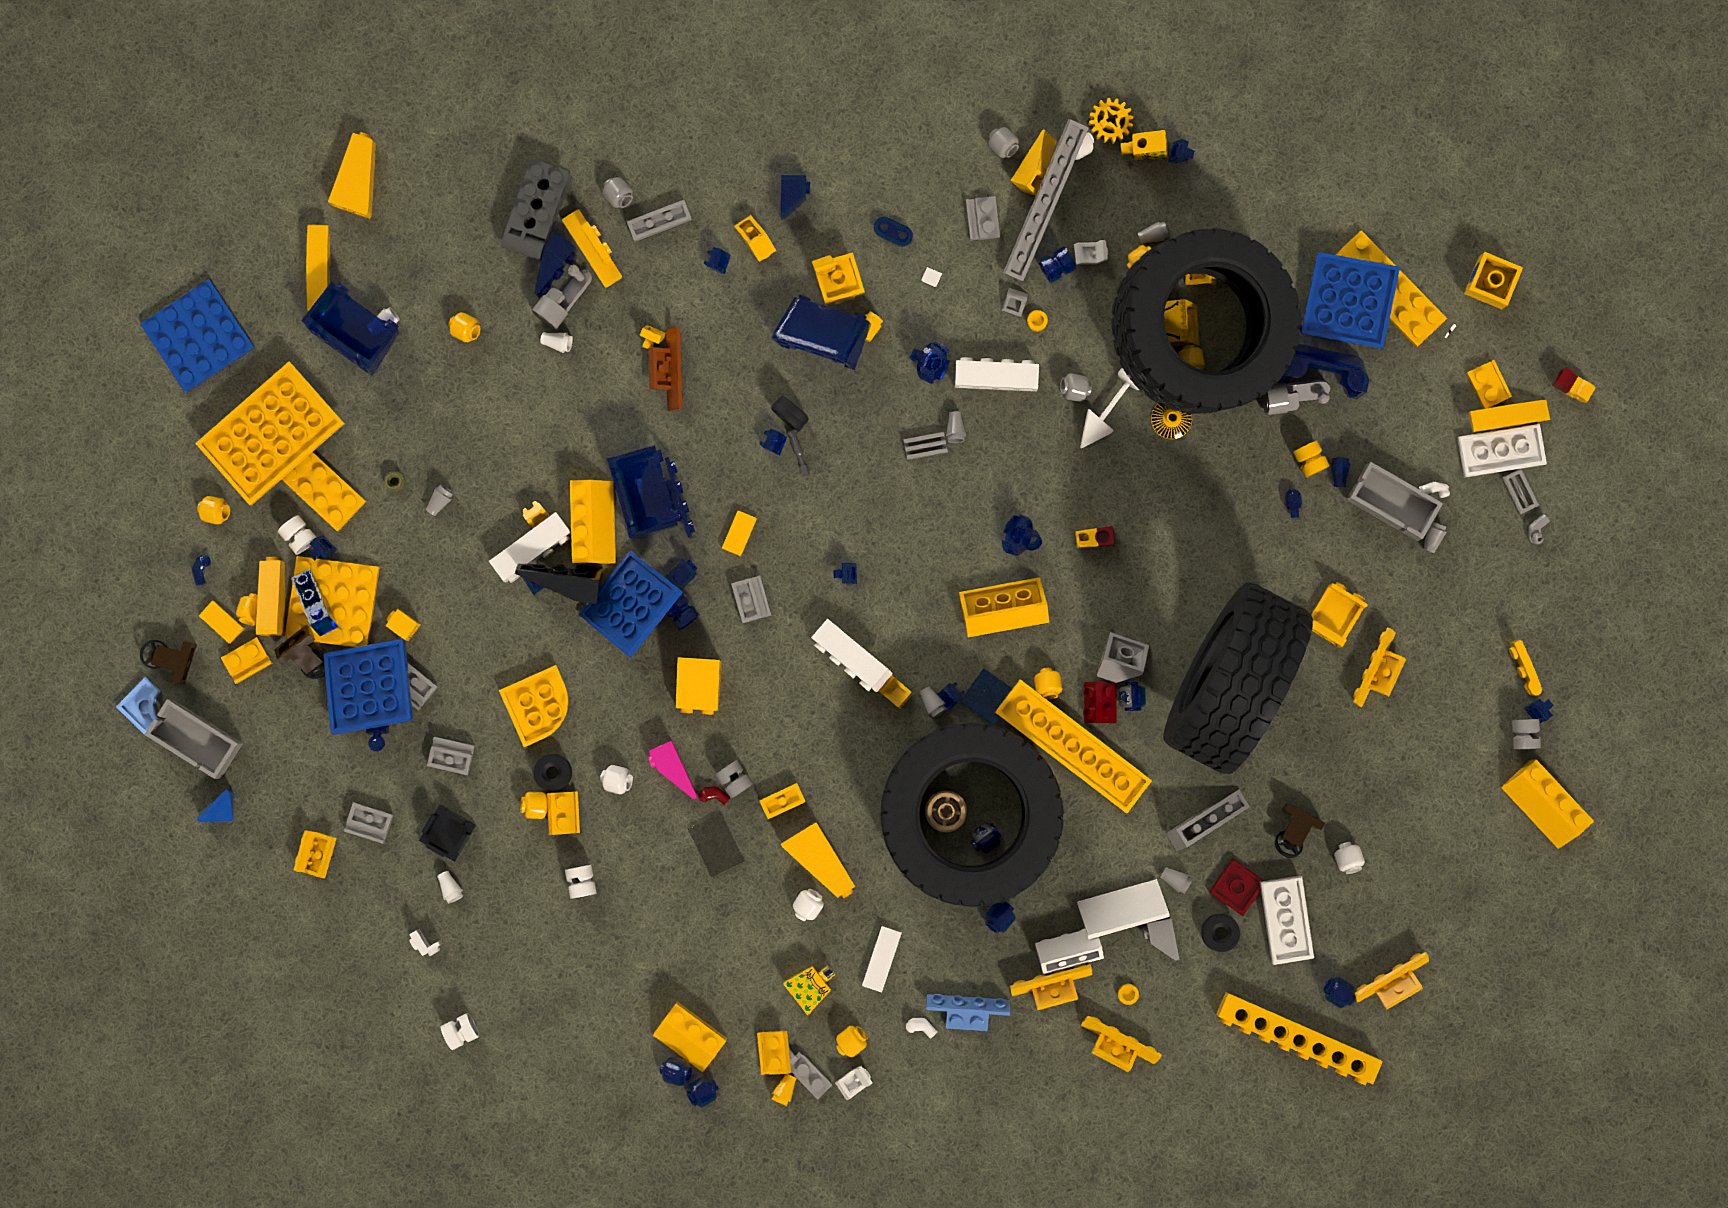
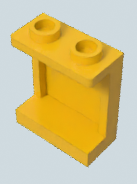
(1336, 613)

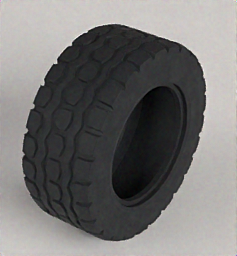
(1268, 307)
(1238, 678)
(1038, 830)

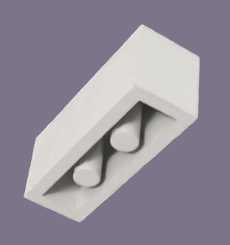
(1068, 951)

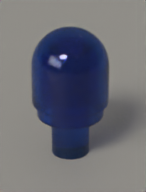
(1293, 502)

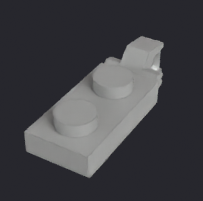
(808, 1074)

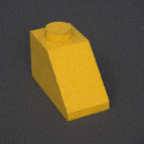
(755, 238)

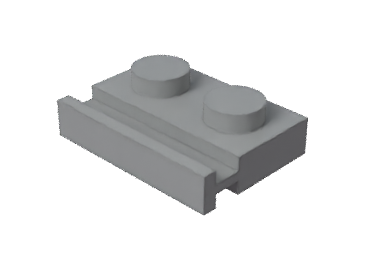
(982, 218)
(751, 599)
(420, 687)
(451, 755)
(368, 823)

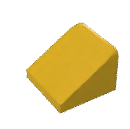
(824, 265)

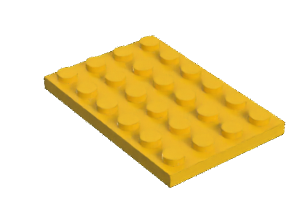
(270, 433)

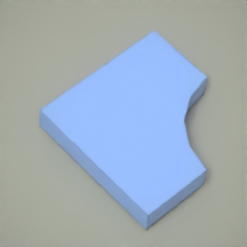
(140, 705)

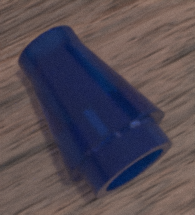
(1340, 469)

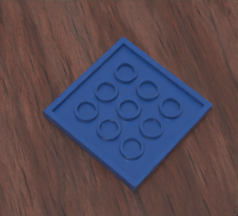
(1350, 300)
(197, 335)
(631, 603)
(368, 687)

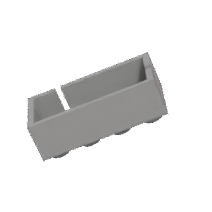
(1394, 501)
(194, 739)

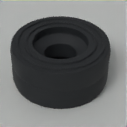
(790, 413)
(540, 772)
(1232, 932)

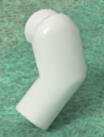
(1438, 487)
(921, 1024)

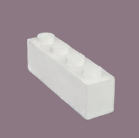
(996, 375)
(531, 547)
(851, 655)

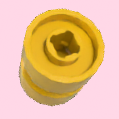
(1311, 458)

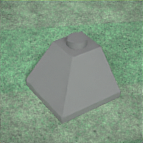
(1122, 658)

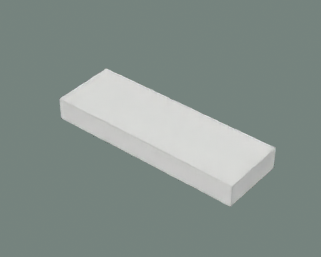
(881, 959)

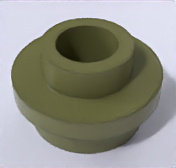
(387, 481)

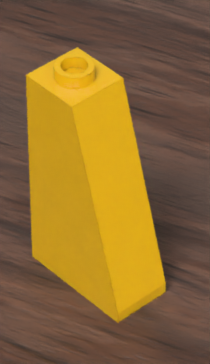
(356, 177)
(271, 598)
(818, 857)

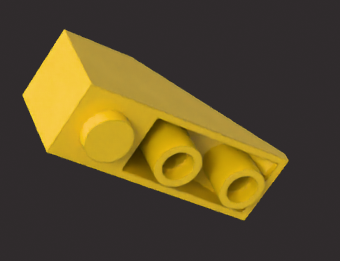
(1035, 164)

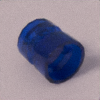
(1056, 265)
(682, 613)

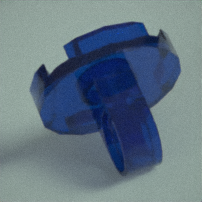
(931, 361)
(1018, 536)

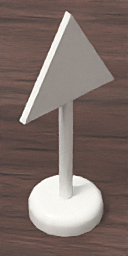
(1094, 425)

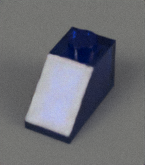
(793, 193)

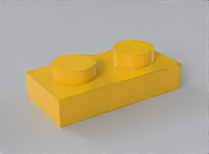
(782, 801)

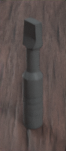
(798, 451)

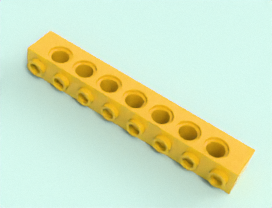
(1368, 1064)

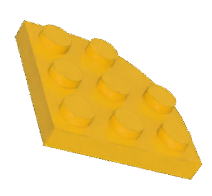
(537, 705)

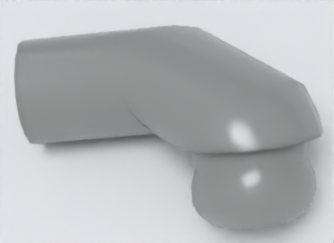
(1535, 529)

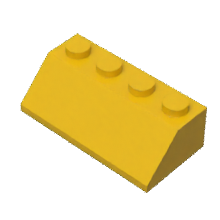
(592, 522)
(1004, 607)
(1547, 804)

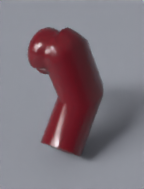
(713, 792)

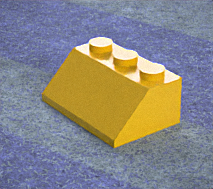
(690, 1036)

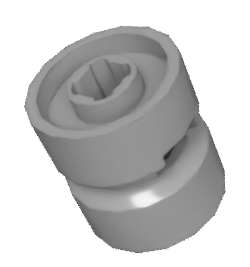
(1526, 734)
(738, 785)

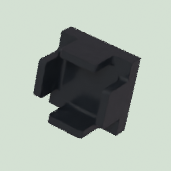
(446, 833)

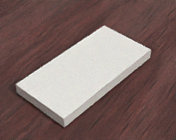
(1502, 450)
(1123, 909)
(1286, 920)

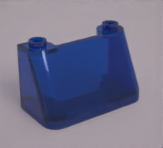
(350, 328)
(822, 331)
(1350, 367)
(643, 492)

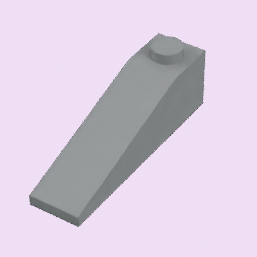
(1207, 820)

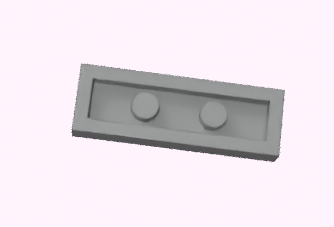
(659, 220)

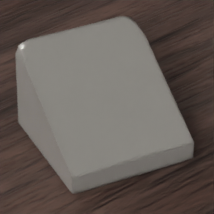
(1014, 302)

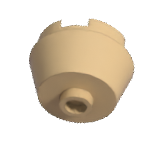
(946, 811)

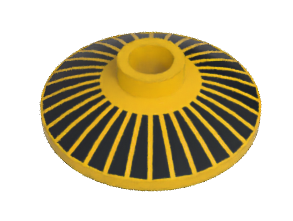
(1167, 428)

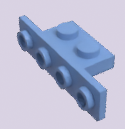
(967, 1012)

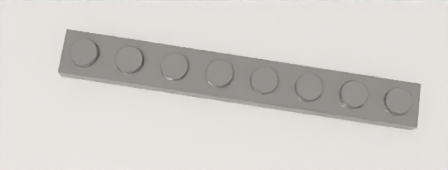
(1045, 199)

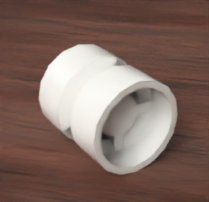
(296, 534)
(580, 881)
(462, 1030)

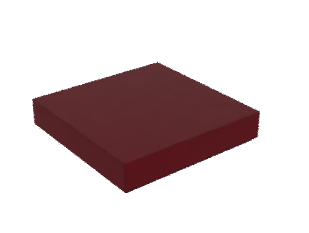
(1237, 887)

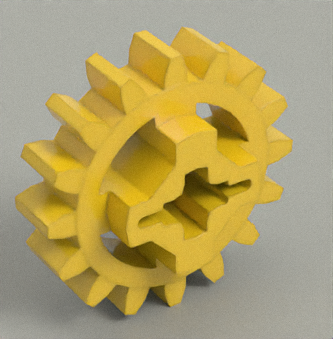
(1117, 132)

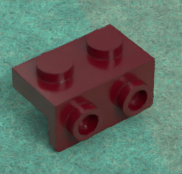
(1100, 702)

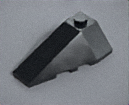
(576, 584)

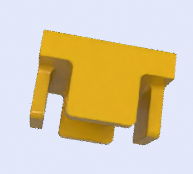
(841, 283)

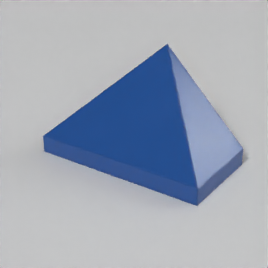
(221, 809)

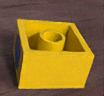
(1493, 280)

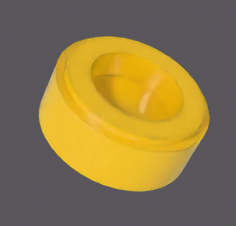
(1037, 320)
(1128, 994)

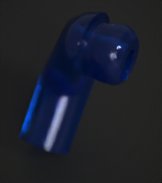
(198, 567)

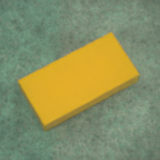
(739, 533)
(221, 622)

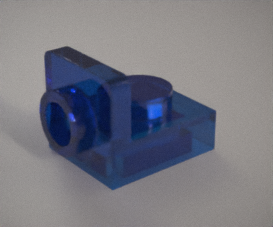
(682, 574)

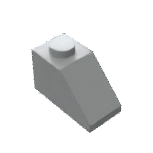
(1162, 936)

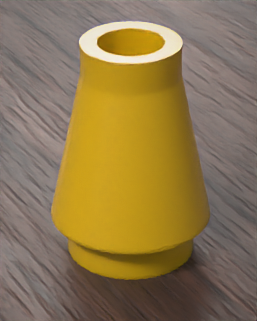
(784, 1090)

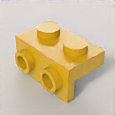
(314, 853)

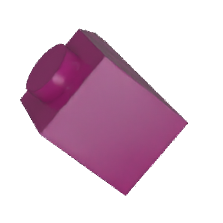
(669, 763)

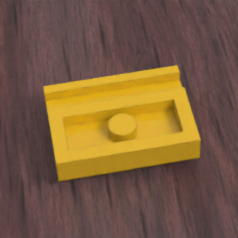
(1488, 384)
(246, 660)
(563, 813)
(774, 1052)

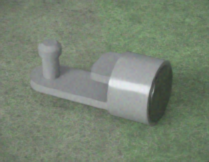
(555, 304)
(1286, 396)

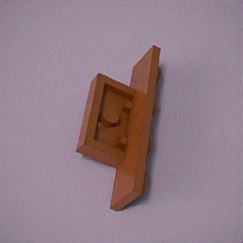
(666, 368)

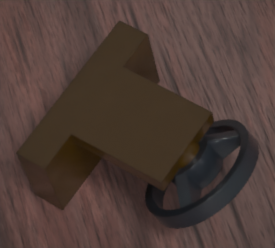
(300, 653)
(170, 659)
(1296, 830)

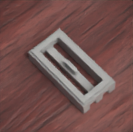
(925, 454)
(1505, 479)

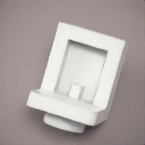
(1091, 252)
(419, 942)
(854, 1082)

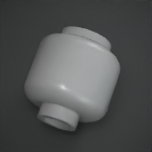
(1003, 142)
(617, 192)
(1075, 387)

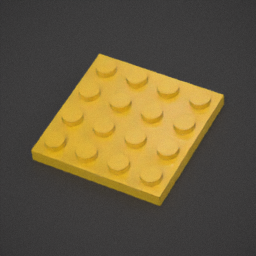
(350, 594)

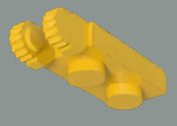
(1525, 668)

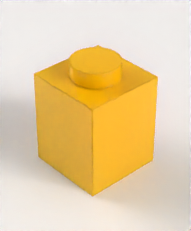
(402, 624)

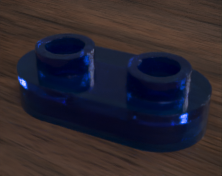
(892, 232)

